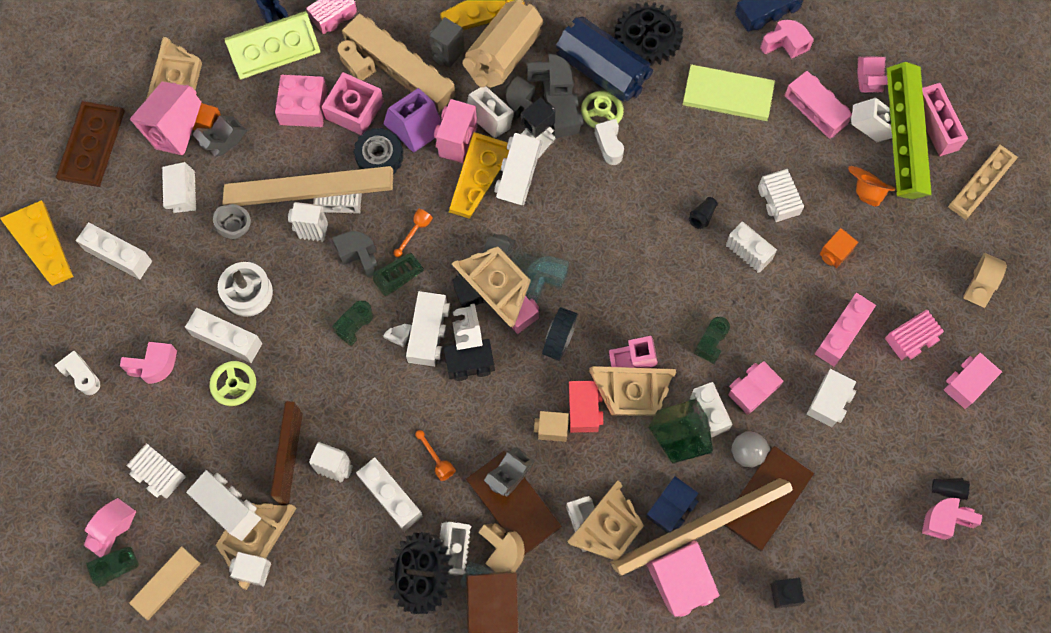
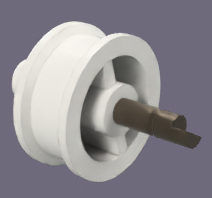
(245, 289)

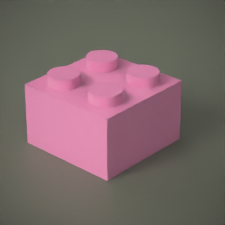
(301, 100)
(352, 104)
(456, 130)

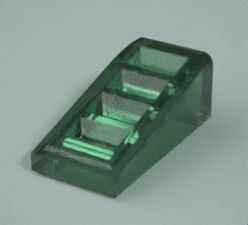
(393, 284)

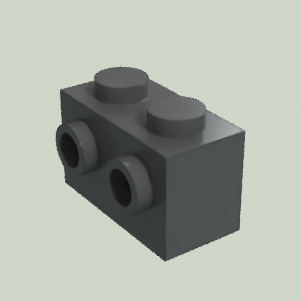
(446, 42)

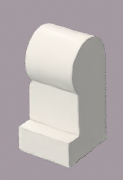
(608, 142)
(84, 377)

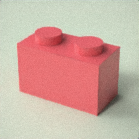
(584, 406)

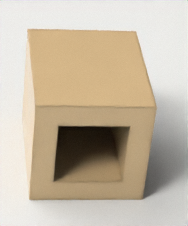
(551, 426)

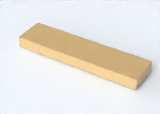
(982, 182)

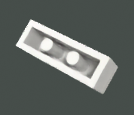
(518, 168)
(114, 250)
(427, 329)
(223, 335)
(389, 494)
(224, 504)

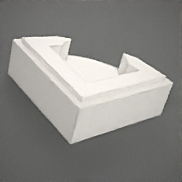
(398, 334)

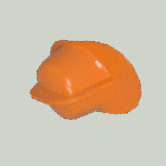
(869, 187)

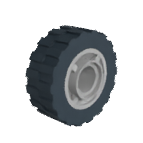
(374, 141)
(559, 333)

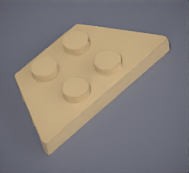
(175, 66)
(497, 281)
(632, 389)
(609, 526)
(260, 538)

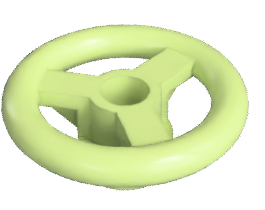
(603, 99)
(234, 391)

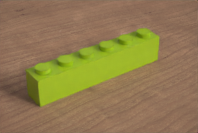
(908, 131)

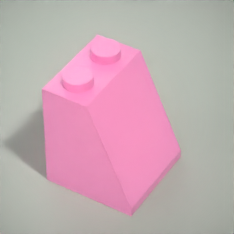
(168, 117)
(683, 579)

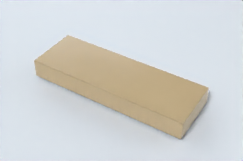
(164, 583)

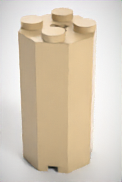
(503, 43)

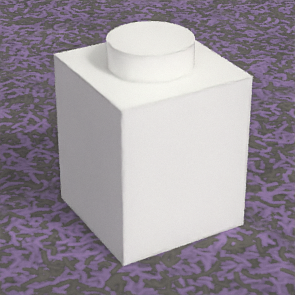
(250, 569)

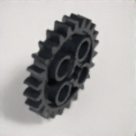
(663, 44)
(420, 592)

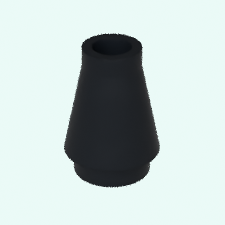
(703, 213)
(951, 488)

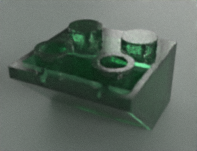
(682, 431)

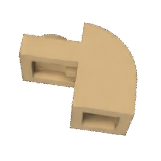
(986, 280)
(508, 551)

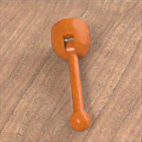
(421, 219)
(444, 468)

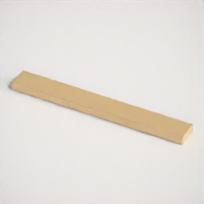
(309, 186)
(701, 526)

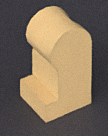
(354, 62)

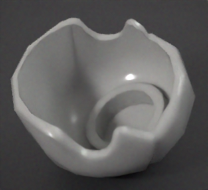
(750, 449)

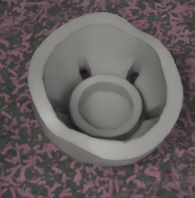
(233, 226)

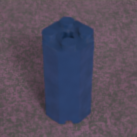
(603, 59)

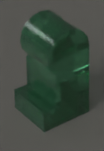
(352, 320)
(713, 335)
(112, 566)

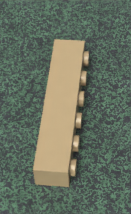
(398, 61)

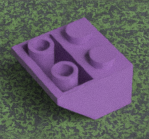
(413, 120)

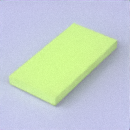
(272, 45)
(729, 92)

